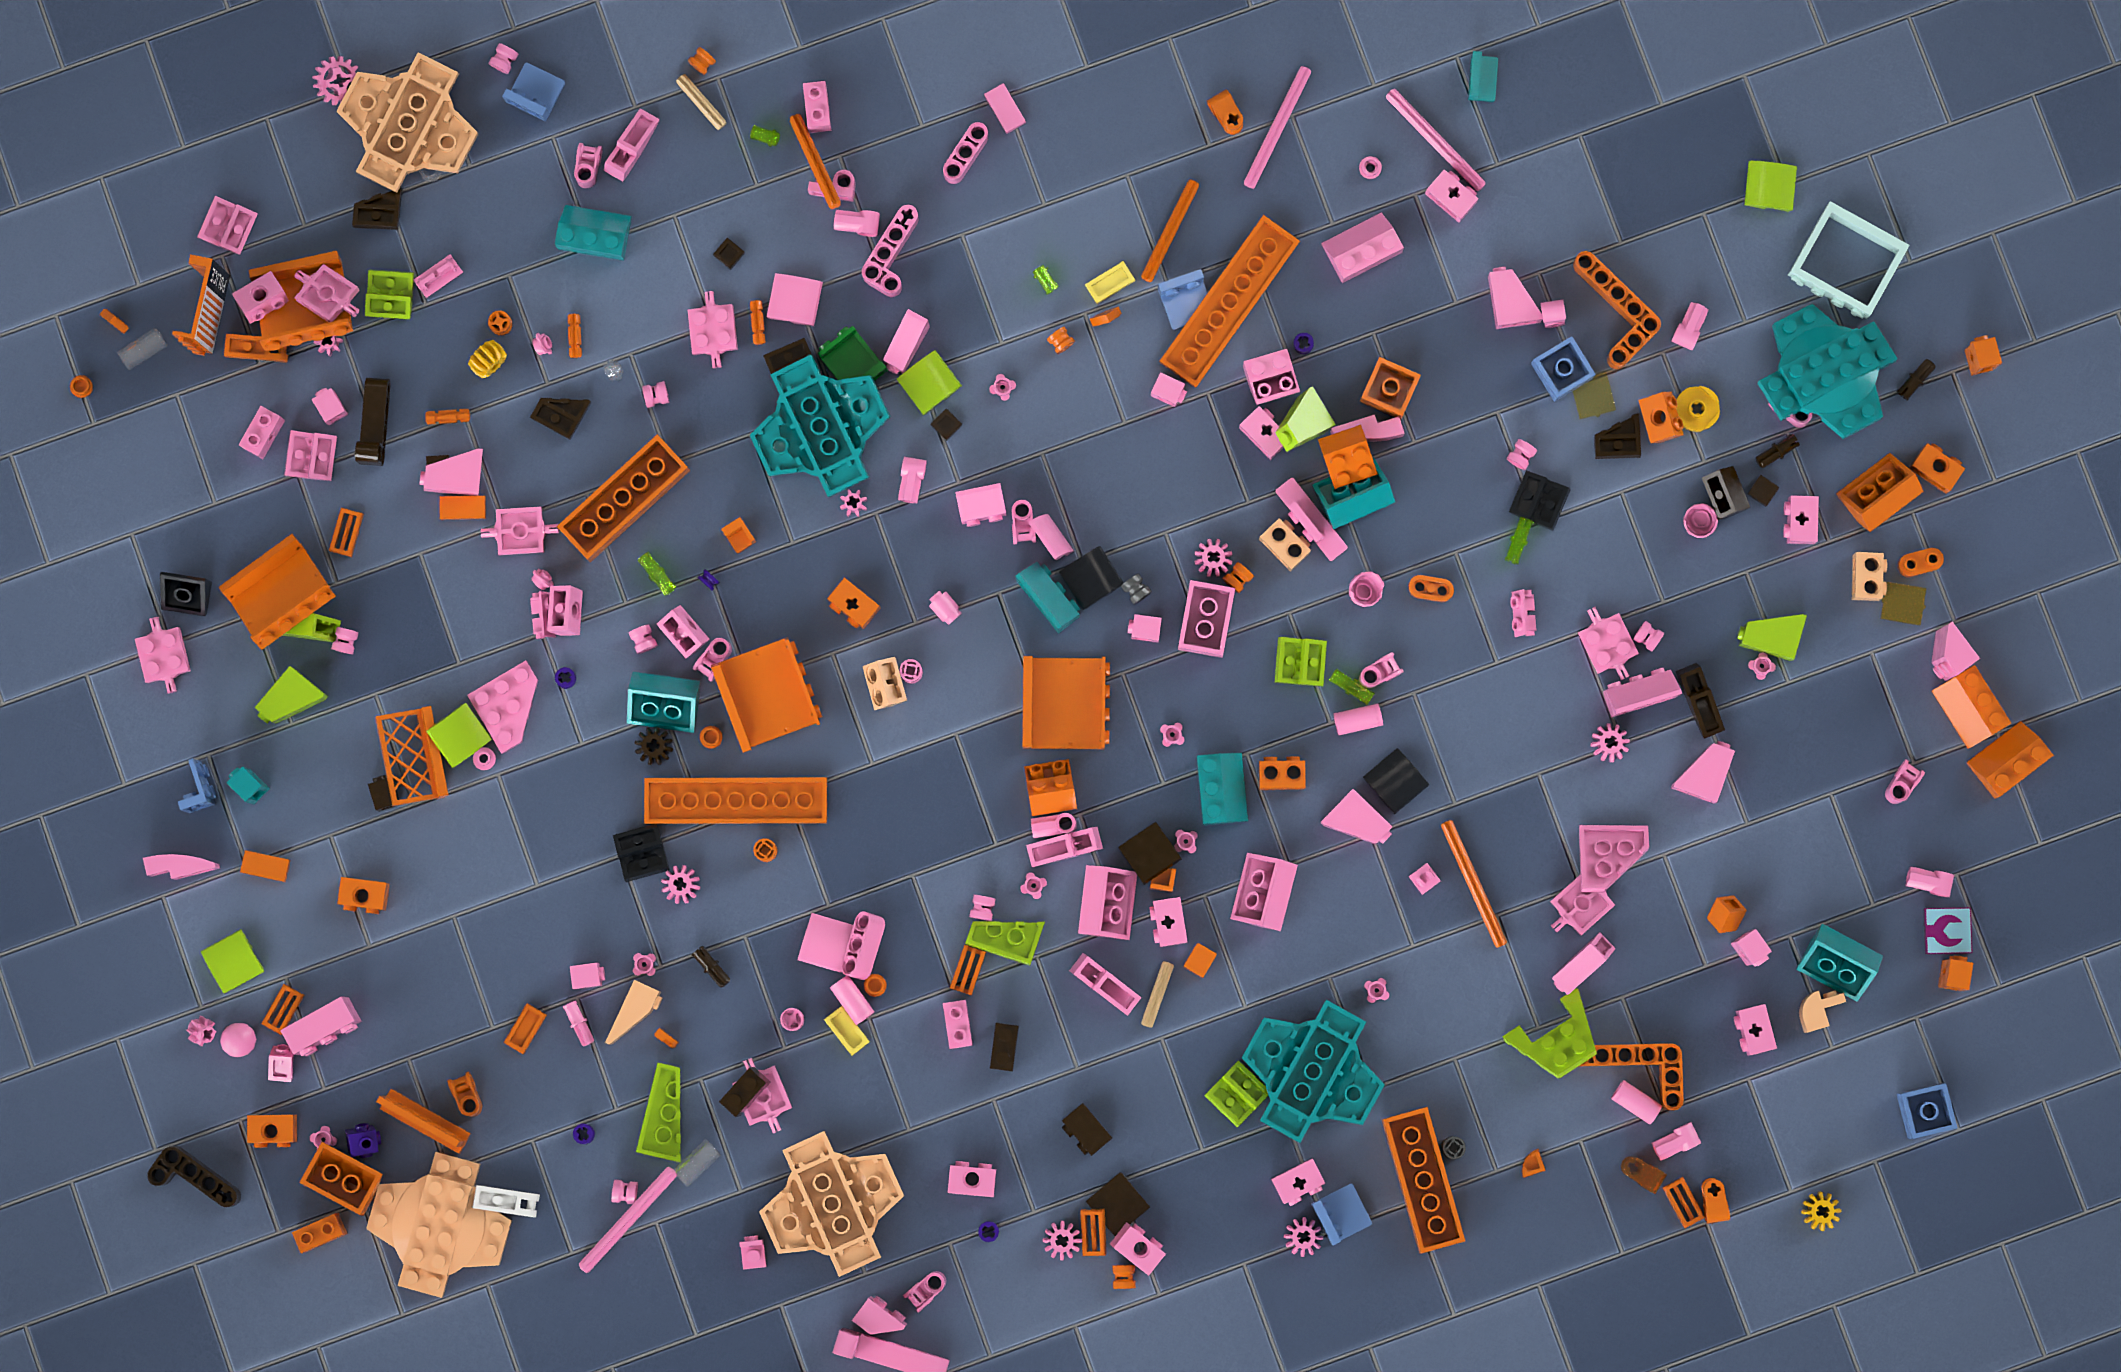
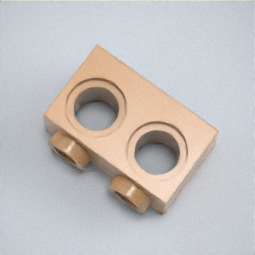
(1280, 548)
(1861, 575)
(884, 683)

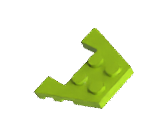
(1563, 1046)

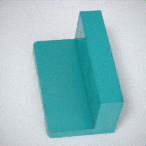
(1482, 77)

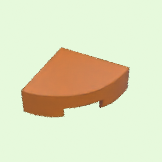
(1105, 317)
(115, 321)
(666, 1038)
(1532, 1164)

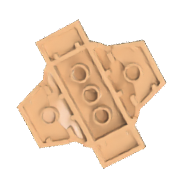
(407, 122)
(831, 1203)
(436, 1226)

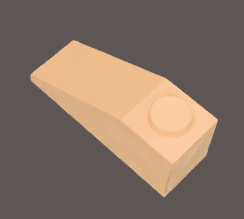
(637, 1006)

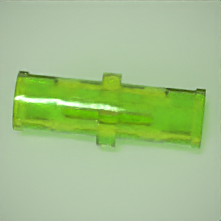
(1519, 540)
(656, 573)
(1351, 686)

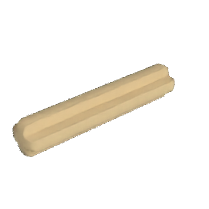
(701, 102)
(1157, 994)

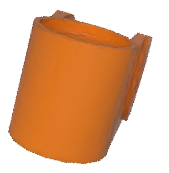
(1223, 109)
(465, 1093)
(1716, 1205)

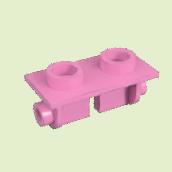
(438, 276)
(540, 606)
(1522, 622)

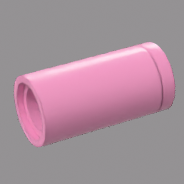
(1358, 719)
(852, 1000)
(1636, 1102)

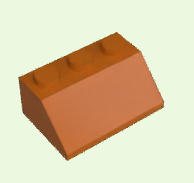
(1880, 492)
(1971, 707)
(2009, 759)
(342, 1179)

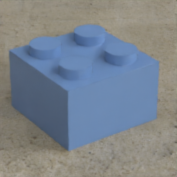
(1563, 369)
(1927, 1111)

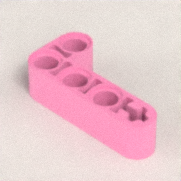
(894, 248)

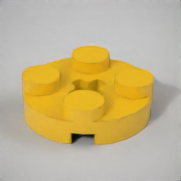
(1710, 408)

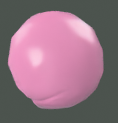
(1700, 520)
(1366, 589)
(238, 1039)

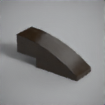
(1700, 700)

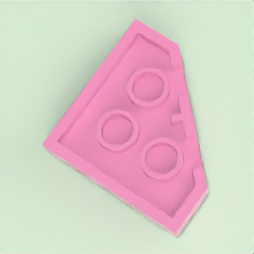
(506, 705)
(1609, 853)

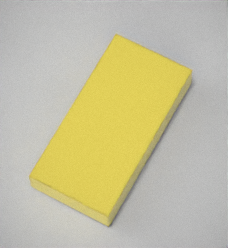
(1110, 282)
(846, 1030)

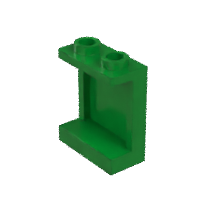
(850, 356)

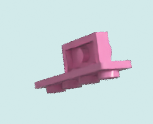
(1313, 522)

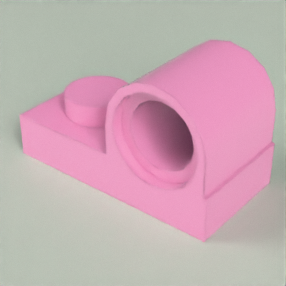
(844, 193)

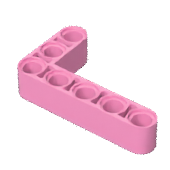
(886, 1353)

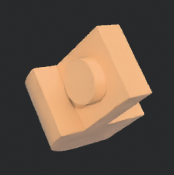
(1812, 1009)

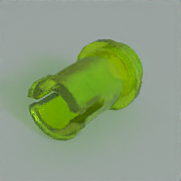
(765, 135)
(1044, 278)

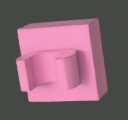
(1424, 878)

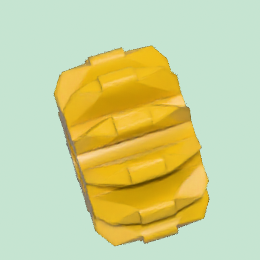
(487, 359)
(1819, 1219)

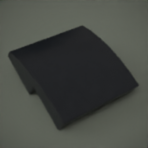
(1539, 500)
(1091, 577)
(1396, 781)
(641, 852)

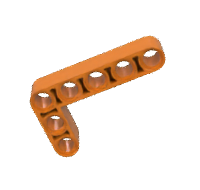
(1620, 306)
(1658, 1059)

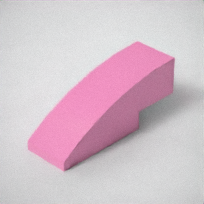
(631, 145)
(1375, 431)
(1064, 846)
(178, 865)
(1105, 984)

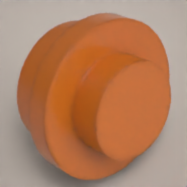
(81, 386)
(711, 737)
(875, 985)

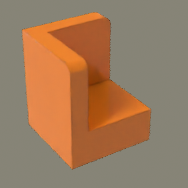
(738, 535)
(1164, 881)
(1726, 914)
(1200, 960)

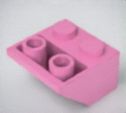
(1271, 376)
(876, 1318)

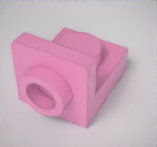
(281, 1063)
(753, 1252)

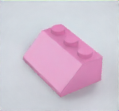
(1363, 247)
(1951, 652)
(1641, 692)
(1264, 891)
(1107, 902)

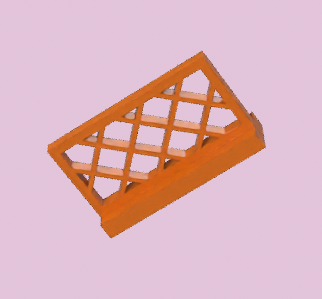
(431, 753)
(424, 1120)

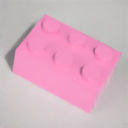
(1206, 619)
(321, 1027)

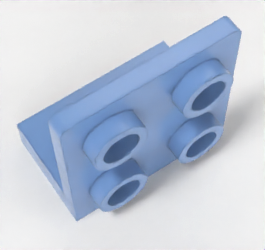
(534, 91)
(1182, 297)
(192, 801)
(1341, 1214)

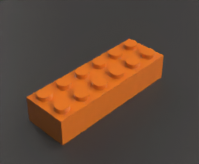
(623, 498)
(1423, 1180)

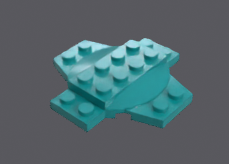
(1827, 371)
(820, 425)
(1313, 1071)

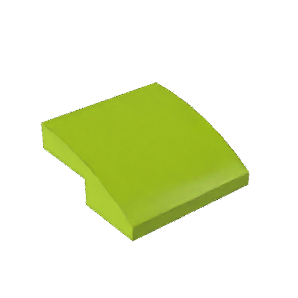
(1770, 185)
(389, 294)
(929, 382)
(1300, 661)
(458, 735)
(232, 961)
(1237, 1093)

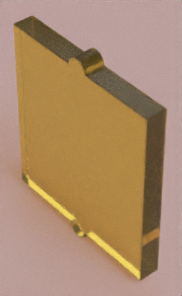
(1594, 397)
(1903, 603)

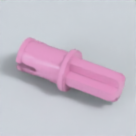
(579, 1023)

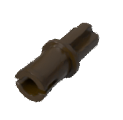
(1916, 379)
(1777, 451)
(711, 967)

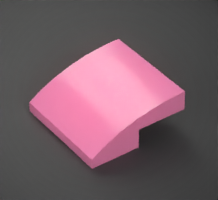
(227, 225)
(794, 299)
(310, 455)
(1051, 536)
(825, 942)

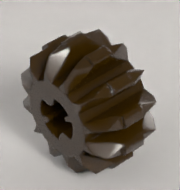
(650, 740)

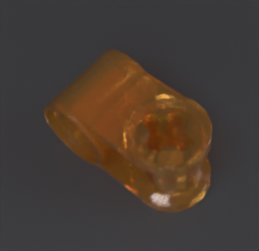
(1646, 1174)

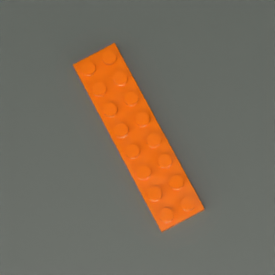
(1229, 301)
(735, 800)

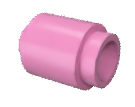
(945, 607)

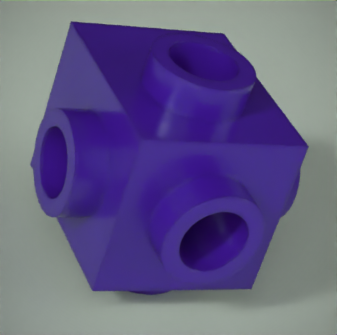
(362, 1140)

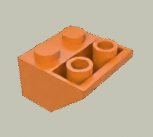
(1050, 787)

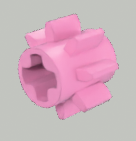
(329, 348)
(857, 498)
(201, 1030)

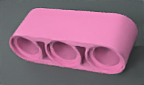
(966, 142)
(863, 945)

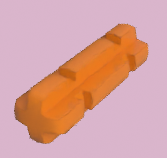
(757, 322)
(574, 336)
(447, 416)

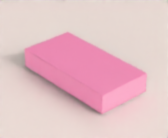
(1005, 108)

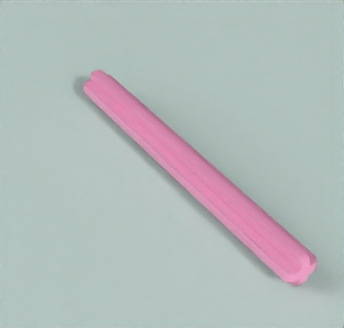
(1277, 127)
(1435, 139)
(627, 1219)

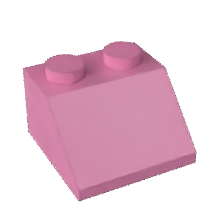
(981, 504)

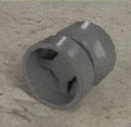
(1136, 589)
(1452, 1150)

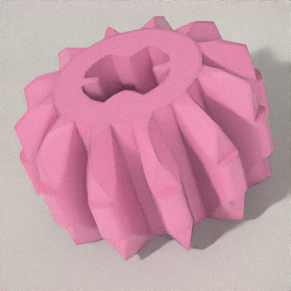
(1213, 566)
(1605, 735)
(675, 890)
(1064, 1232)
(1304, 1245)

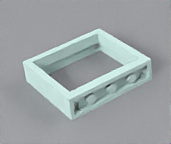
(1865, 229)

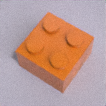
(1390, 388)
(1347, 456)

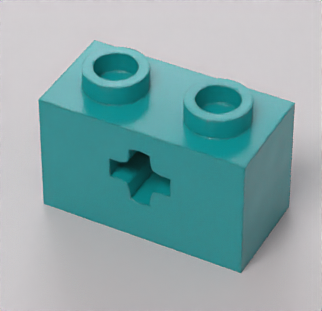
(247, 784)

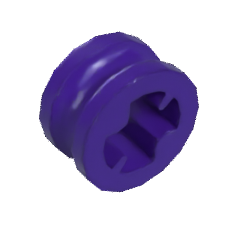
(1310, 342)
(708, 579)
(565, 685)
(590, 1132)
(988, 1238)

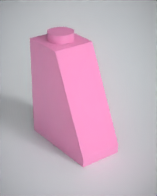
(1511, 301)
(906, 342)
(454, 475)
(1707, 773)
(1358, 819)
(1583, 964)

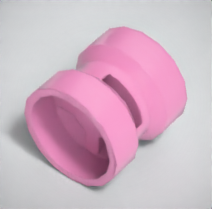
(503, 58)
(660, 393)
(1521, 454)
(347, 636)
(1653, 638)
(643, 639)
(911, 671)
(979, 912)
(790, 1017)
(619, 1191)

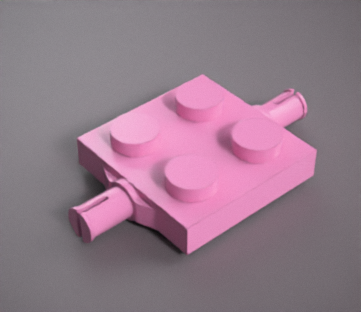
(327, 293)
(712, 329)
(519, 530)
(1608, 643)
(162, 655)
(1580, 908)
(770, 1102)

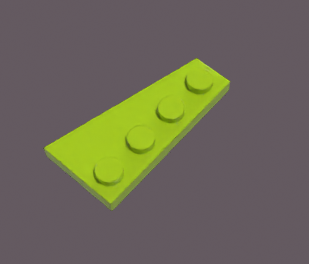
(661, 1123)

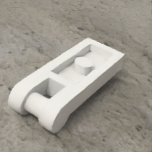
(504, 1201)

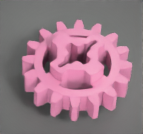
(334, 73)

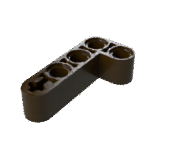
(372, 442)
(197, 1180)

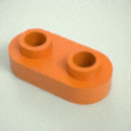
(1921, 562)
(1431, 587)

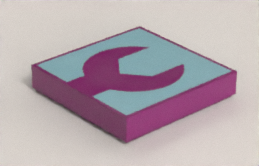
(1948, 930)

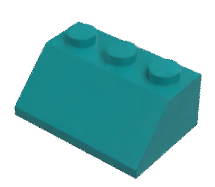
(593, 232)
(1354, 499)
(1048, 596)
(663, 702)
(1222, 788)
(1840, 962)

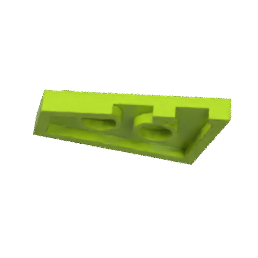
(1006, 939)

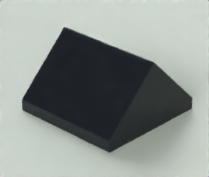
(184, 593)

